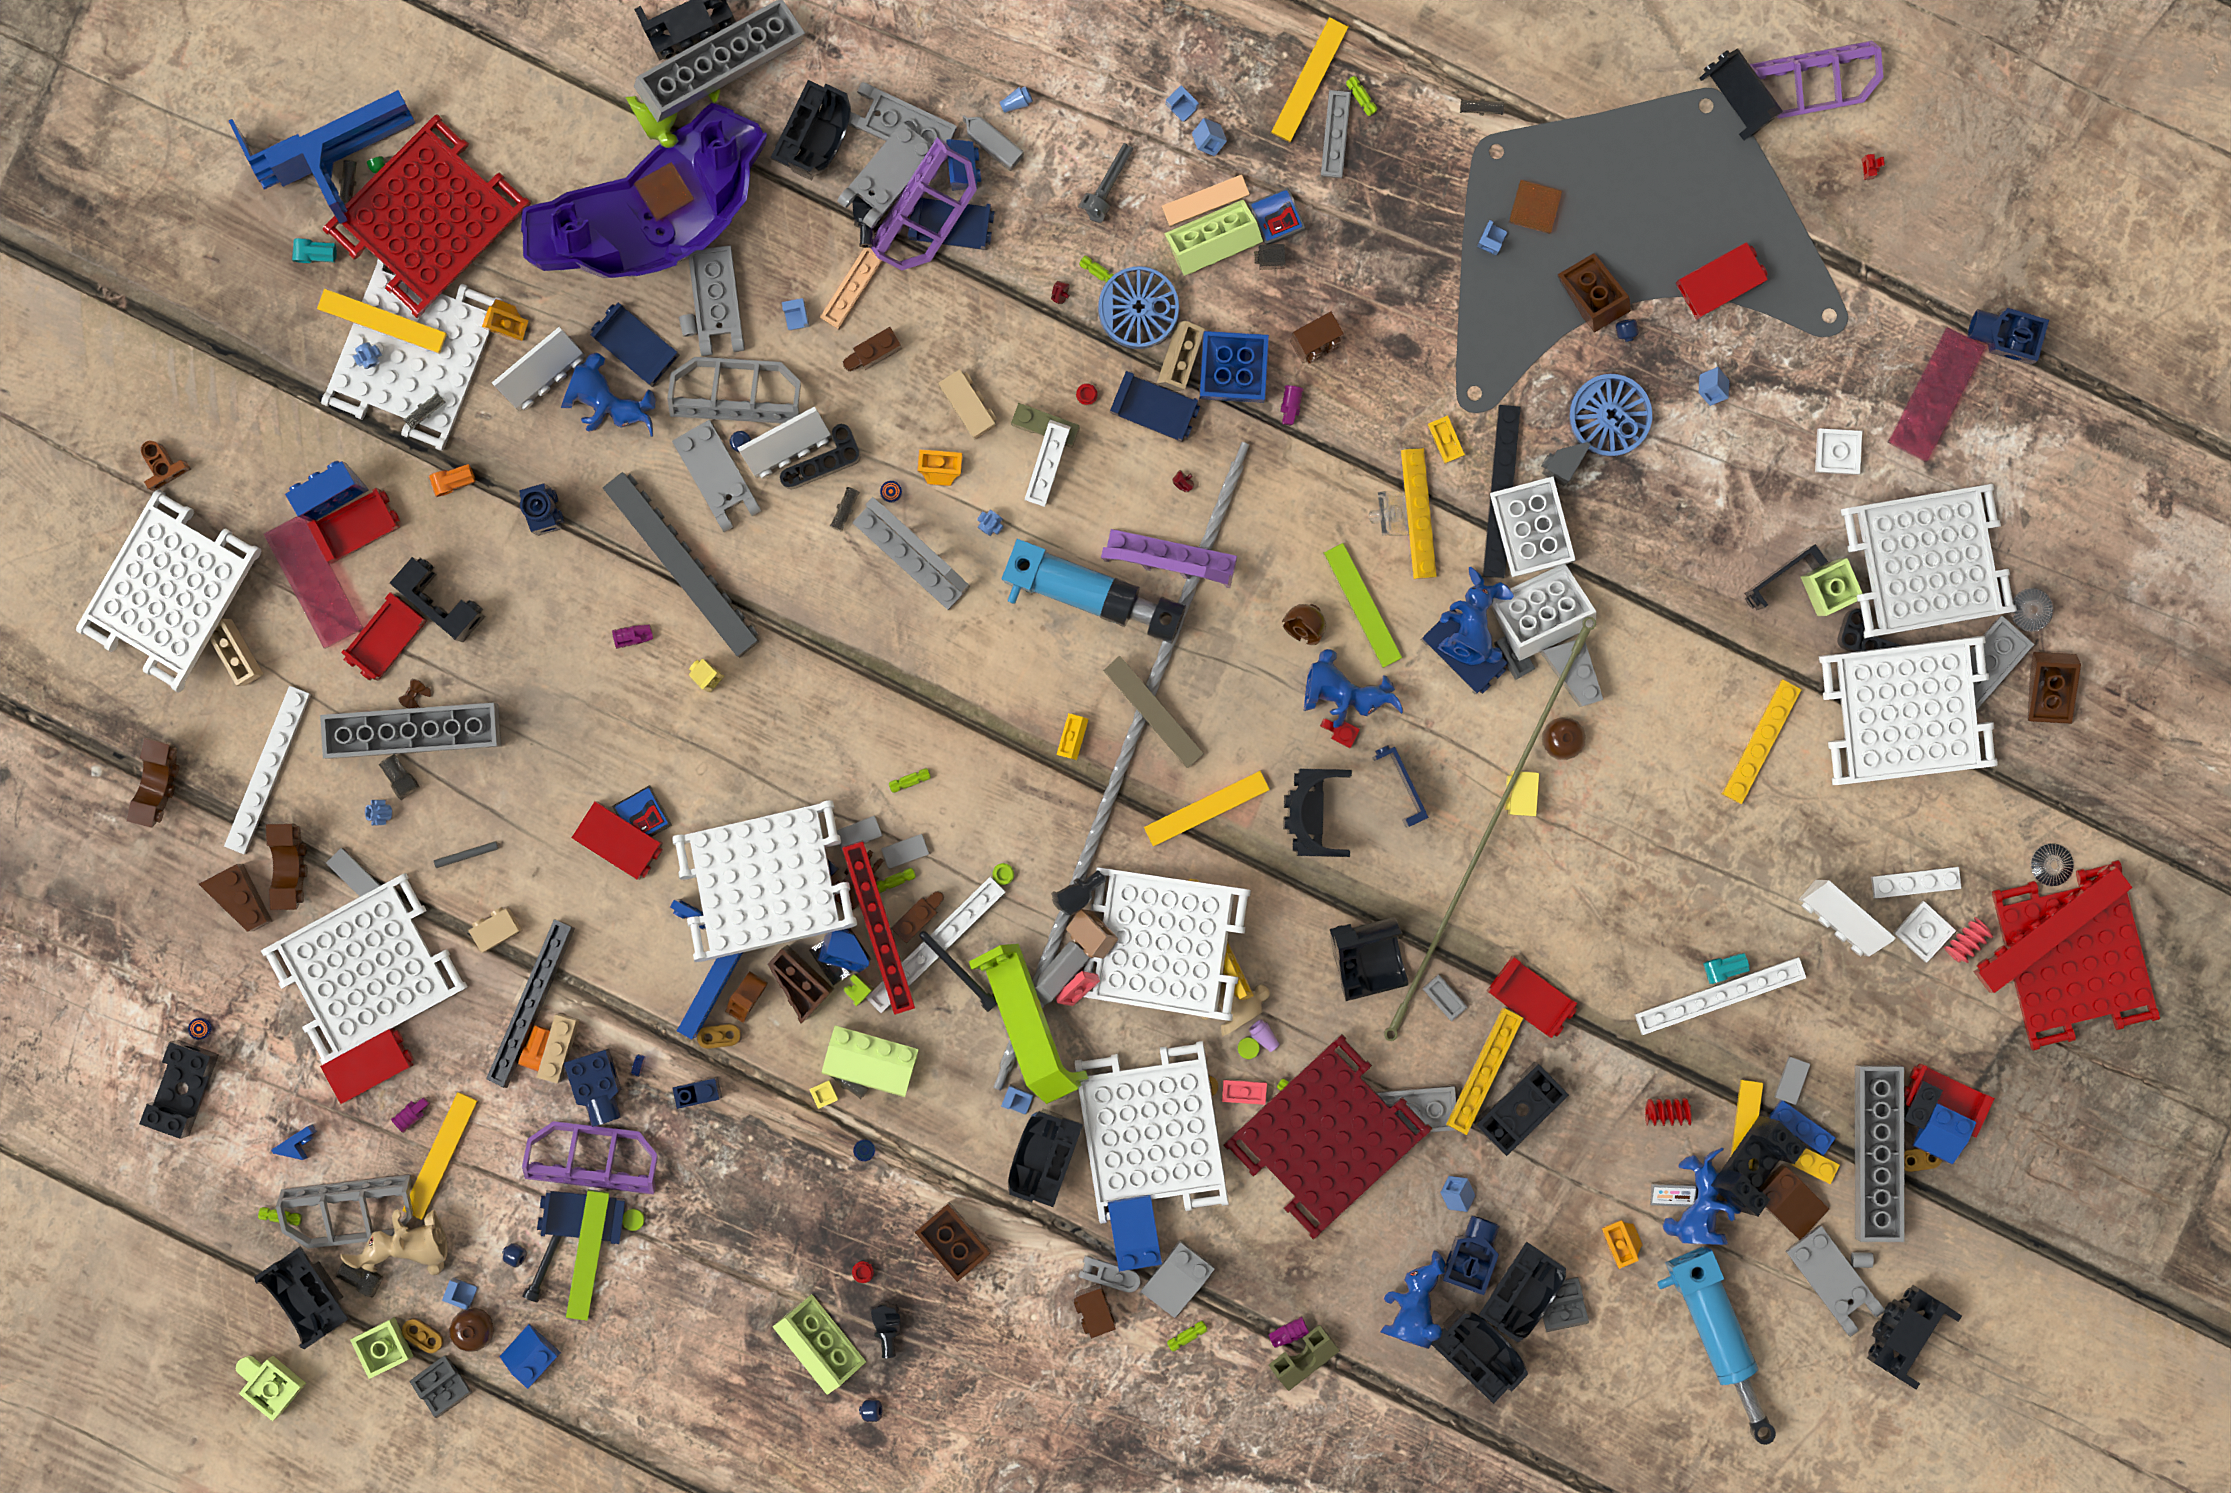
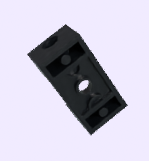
(413, 580)
(171, 1110)
(1504, 1125)
(1765, 1144)

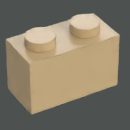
(495, 929)

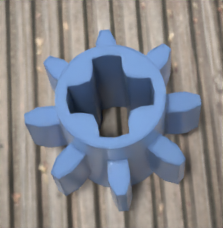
(367, 355)
(990, 523)
(378, 812)

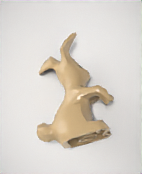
(1242, 1009)
(422, 1244)

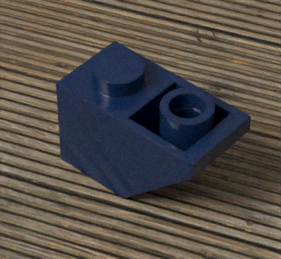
(697, 1092)

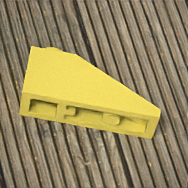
(705, 675)

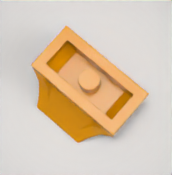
(505, 320)
(939, 466)
(1622, 1242)

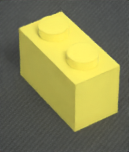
(1523, 794)

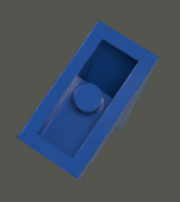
(291, 1146)

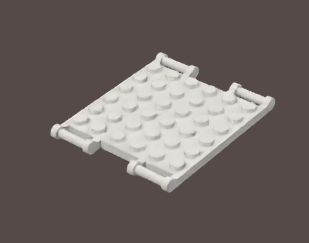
(409, 372)
(1929, 560)
(167, 590)
(1908, 710)
(764, 881)
(1167, 943)
(363, 968)
(1152, 1130)

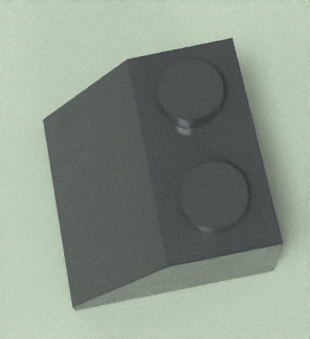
(1564, 462)

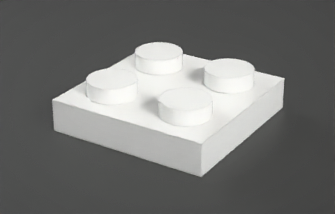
(1838, 451)
(1924, 931)

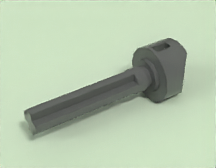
(1095, 204)

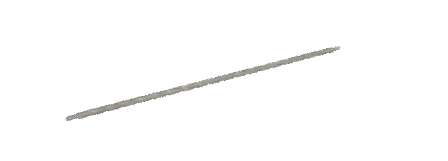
(1130, 741)

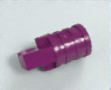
(1291, 404)
(632, 635)
(410, 1114)
(1289, 1332)

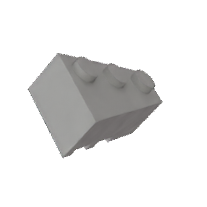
(1581, 678)

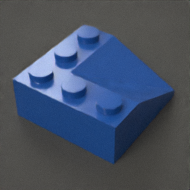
(1234, 367)
(325, 491)

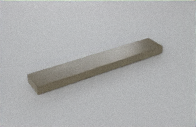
(1153, 712)

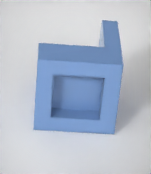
(1182, 103)
(1209, 137)
(1492, 238)
(795, 314)
(1714, 386)
(1017, 1099)
(1458, 1193)
(459, 1293)

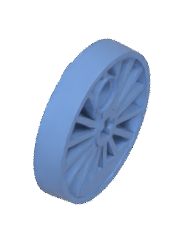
(1106, 307)
(1620, 418)

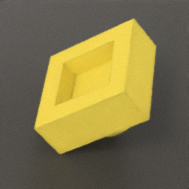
(824, 1094)

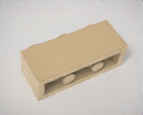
(1180, 356)
(968, 403)
(235, 653)
(558, 1048)

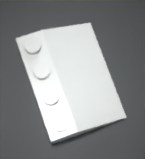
(539, 369)
(785, 443)
(1532, 527)
(1543, 612)
(1845, 918)

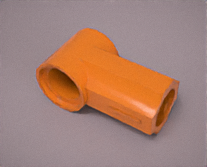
(446, 481)
(533, 1053)

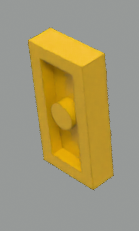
(1446, 439)
(1072, 736)
(1817, 1166)

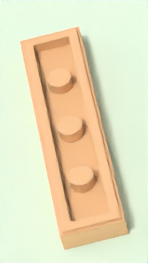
(1205, 200)
(851, 288)

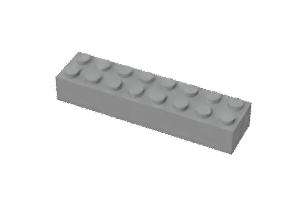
(719, 60)
(410, 730)
(1879, 1153)

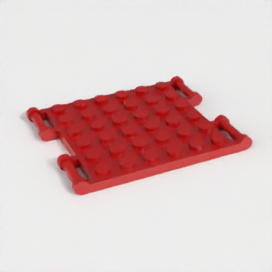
(427, 215)
(2084, 976)

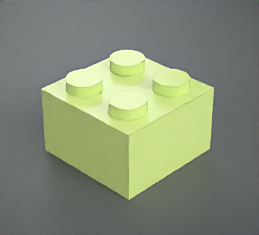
(1831, 586)
(381, 1348)

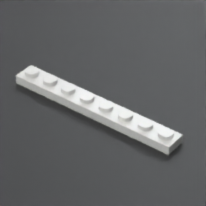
(267, 770)
(944, 935)
(1720, 996)

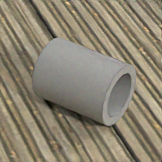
(688, 325)
(1861, 1260)

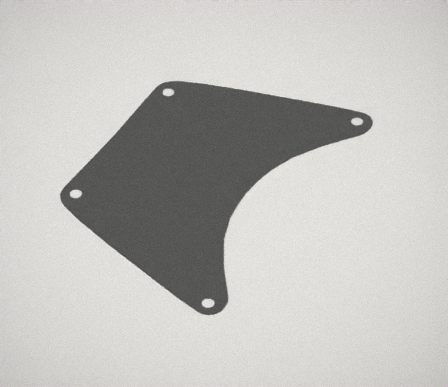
(1653, 199)

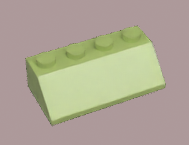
(1214, 237)
(870, 1061)
(819, 1344)

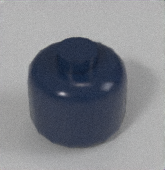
(1627, 329)
(738, 439)
(514, 1255)
(871, 1410)

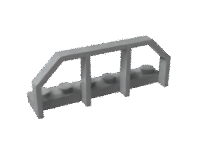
(733, 410)
(907, 557)
(340, 1192)

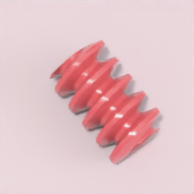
(1968, 941)

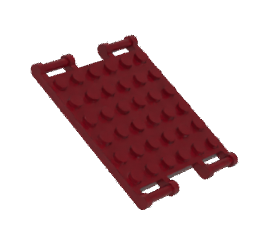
(1327, 1136)

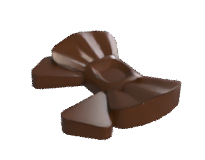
(416, 687)

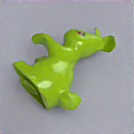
(658, 130)

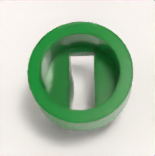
(375, 164)

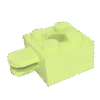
(269, 1385)

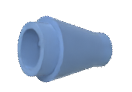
(1017, 99)

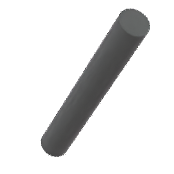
(466, 854)

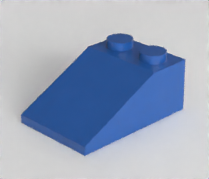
(1134, 1233)

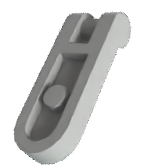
(1109, 1275)

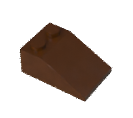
(1595, 292)
(2053, 687)
(1792, 1202)

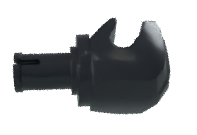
(860, 210)
(1078, 895)
(887, 1324)

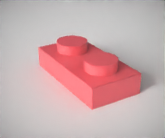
(1077, 988)
(1244, 1092)

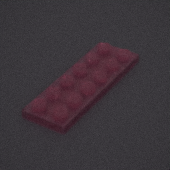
(1936, 394)
(313, 582)

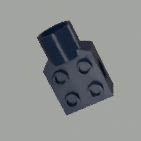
(2010, 333)
(540, 509)
(595, 1085)
(1473, 1256)

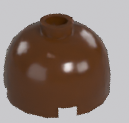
(1305, 622)
(1563, 738)
(471, 1329)

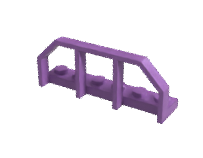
(1823, 59)
(910, 195)
(1170, 556)
(579, 1175)

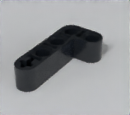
(819, 461)
(1856, 631)

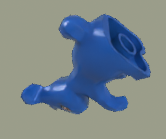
(593, 390)
(1473, 641)
(1330, 684)
(1699, 1219)
(1414, 1319)

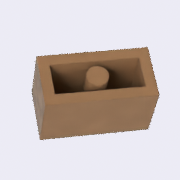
(1091, 934)

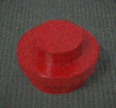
(1086, 394)
(862, 1272)

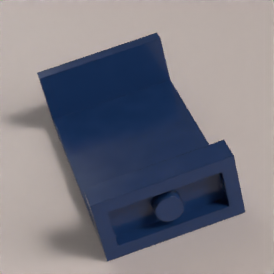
(968, 231)
(634, 344)
(1154, 407)
(1476, 675)
(1421, 813)
(565, 1213)

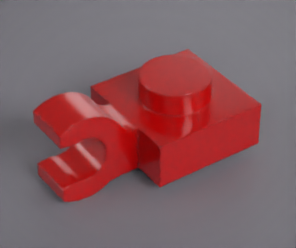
(1871, 166)
(1343, 735)

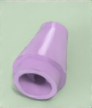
(1263, 1034)

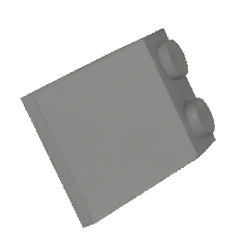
(1177, 1278)

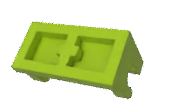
(858, 991)

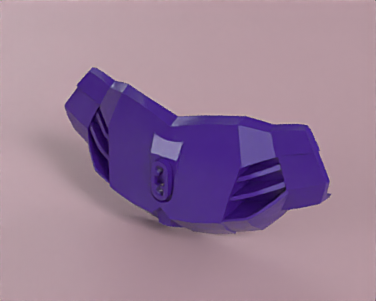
(606, 223)

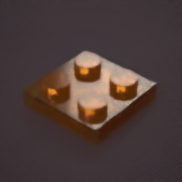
(664, 191)
(1535, 206)

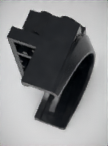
(686, 24)
(812, 132)
(1306, 812)
(1043, 1157)
(1524, 1293)
(305, 1295)
(1906, 1332)
(1480, 1354)

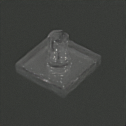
(1391, 514)

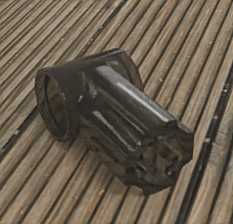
(401, 781)
(364, 1281)

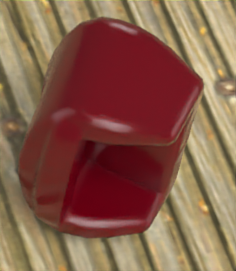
(1060, 292)
(1183, 482)

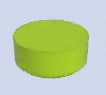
(1003, 874)
(1248, 1048)
(633, 1219)

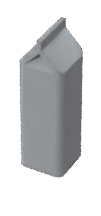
(993, 142)
(1059, 972)

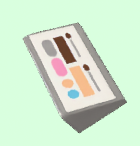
(1672, 1194)

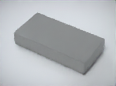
(862, 830)
(905, 851)
(1444, 997)
(1792, 1080)

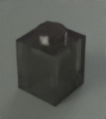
(1270, 256)

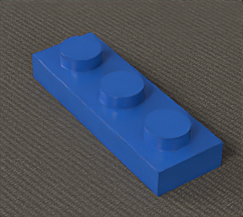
(1802, 1127)

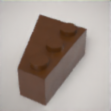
(238, 897)
(799, 982)

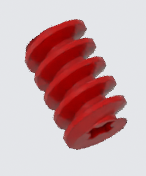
(1668, 1111)

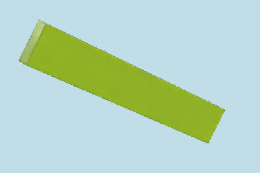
(1362, 605)
(587, 1254)

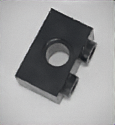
(1922, 1104)

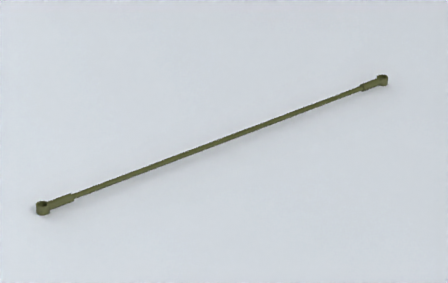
(1404, 1006)

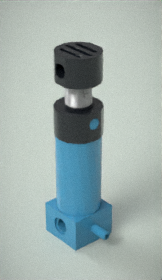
(1088, 590)

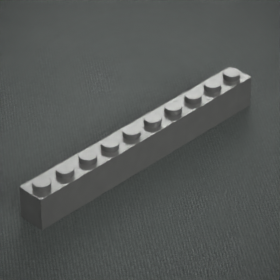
(680, 563)

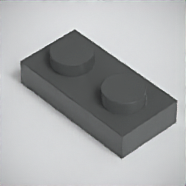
(1516, 667)

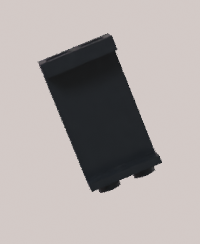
(1743, 91)
(1812, 556)

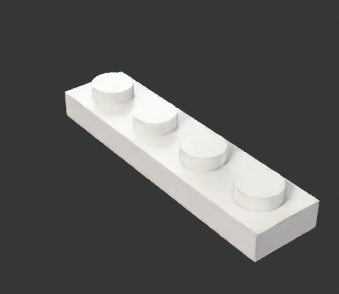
(1047, 463)
(1916, 882)

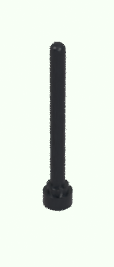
(988, 1001)
(533, 1291)

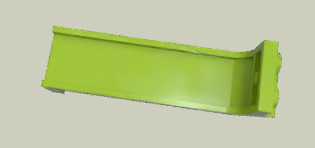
(1027, 1023)

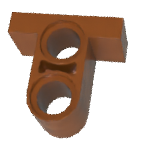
(157, 461)
(746, 996)

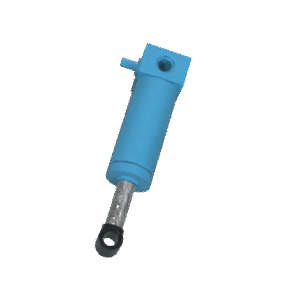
(1718, 1329)

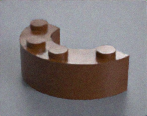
(156, 783)
(288, 865)

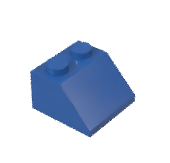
(957, 169)
(843, 951)
(1945, 1134)
(529, 1356)

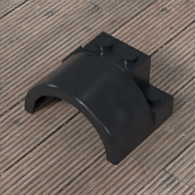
(1368, 958)

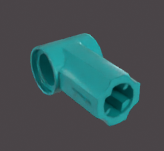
(307, 251)
(1719, 969)

